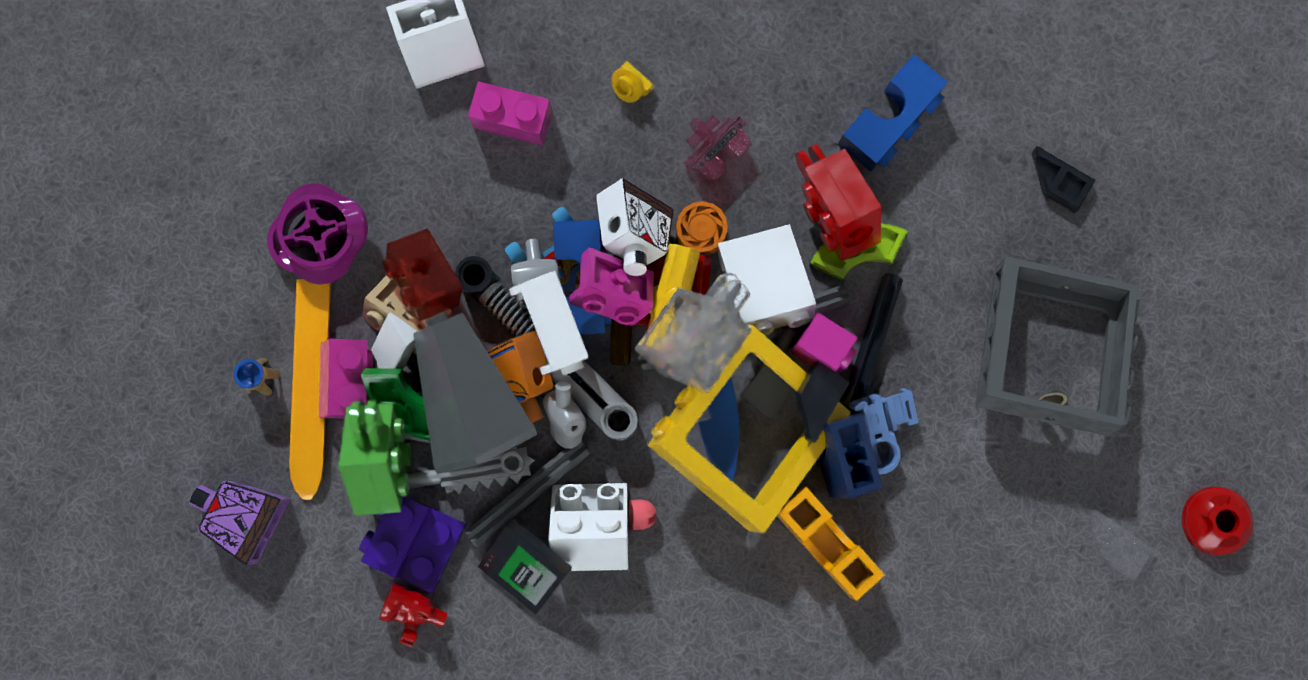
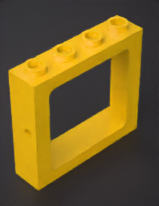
(671, 443)

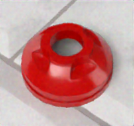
(1200, 520)

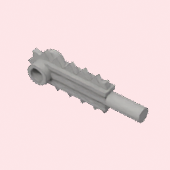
(512, 464)

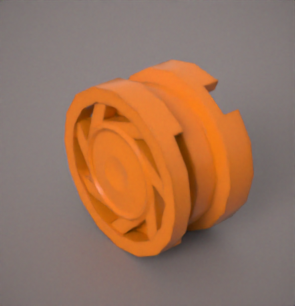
(701, 227)

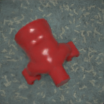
(410, 609)

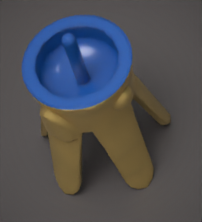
(251, 375)

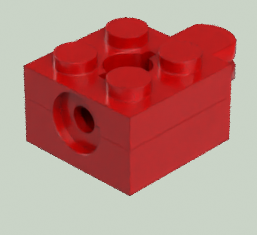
(839, 202)

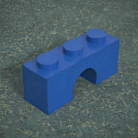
(914, 90)
(570, 242)

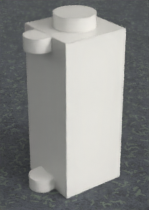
(553, 323)

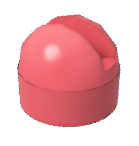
(641, 514)

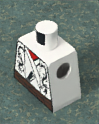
(634, 225)

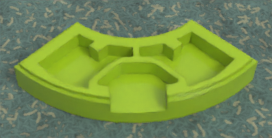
(885, 252)

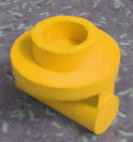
(630, 83)

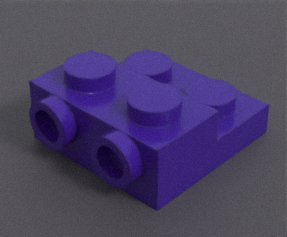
(413, 543)

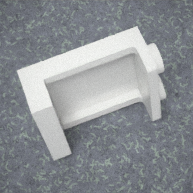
(775, 278)

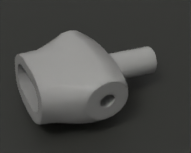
(532, 268)
(565, 416)

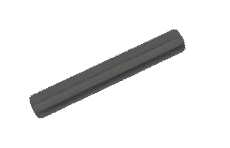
(526, 493)

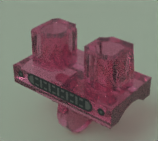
(727, 134)

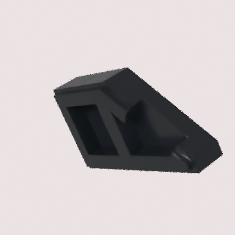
(1060, 180)
(818, 398)

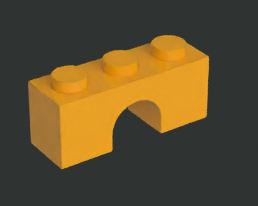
(828, 544)

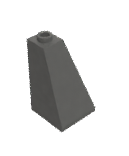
(465, 397)

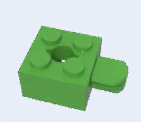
(374, 458)

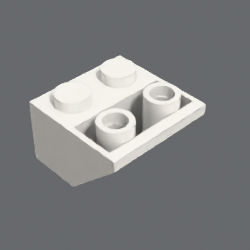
(435, 39)
(590, 525)

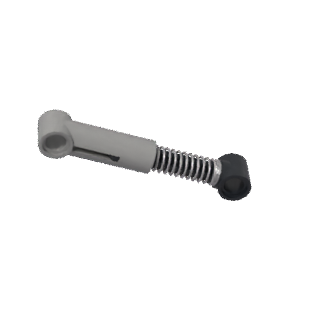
(494, 295)

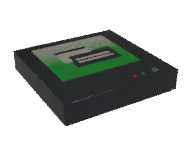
(524, 566)

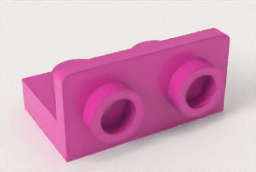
(611, 291)

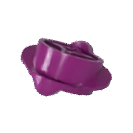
(306, 200)

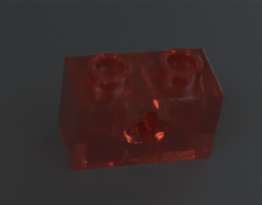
(422, 275)

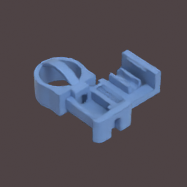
(883, 415)

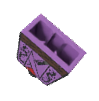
(239, 518)

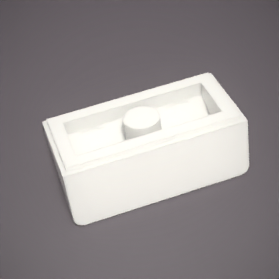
(393, 344)

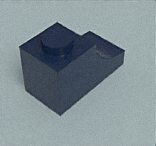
(849, 459)

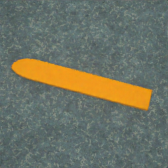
(307, 429)

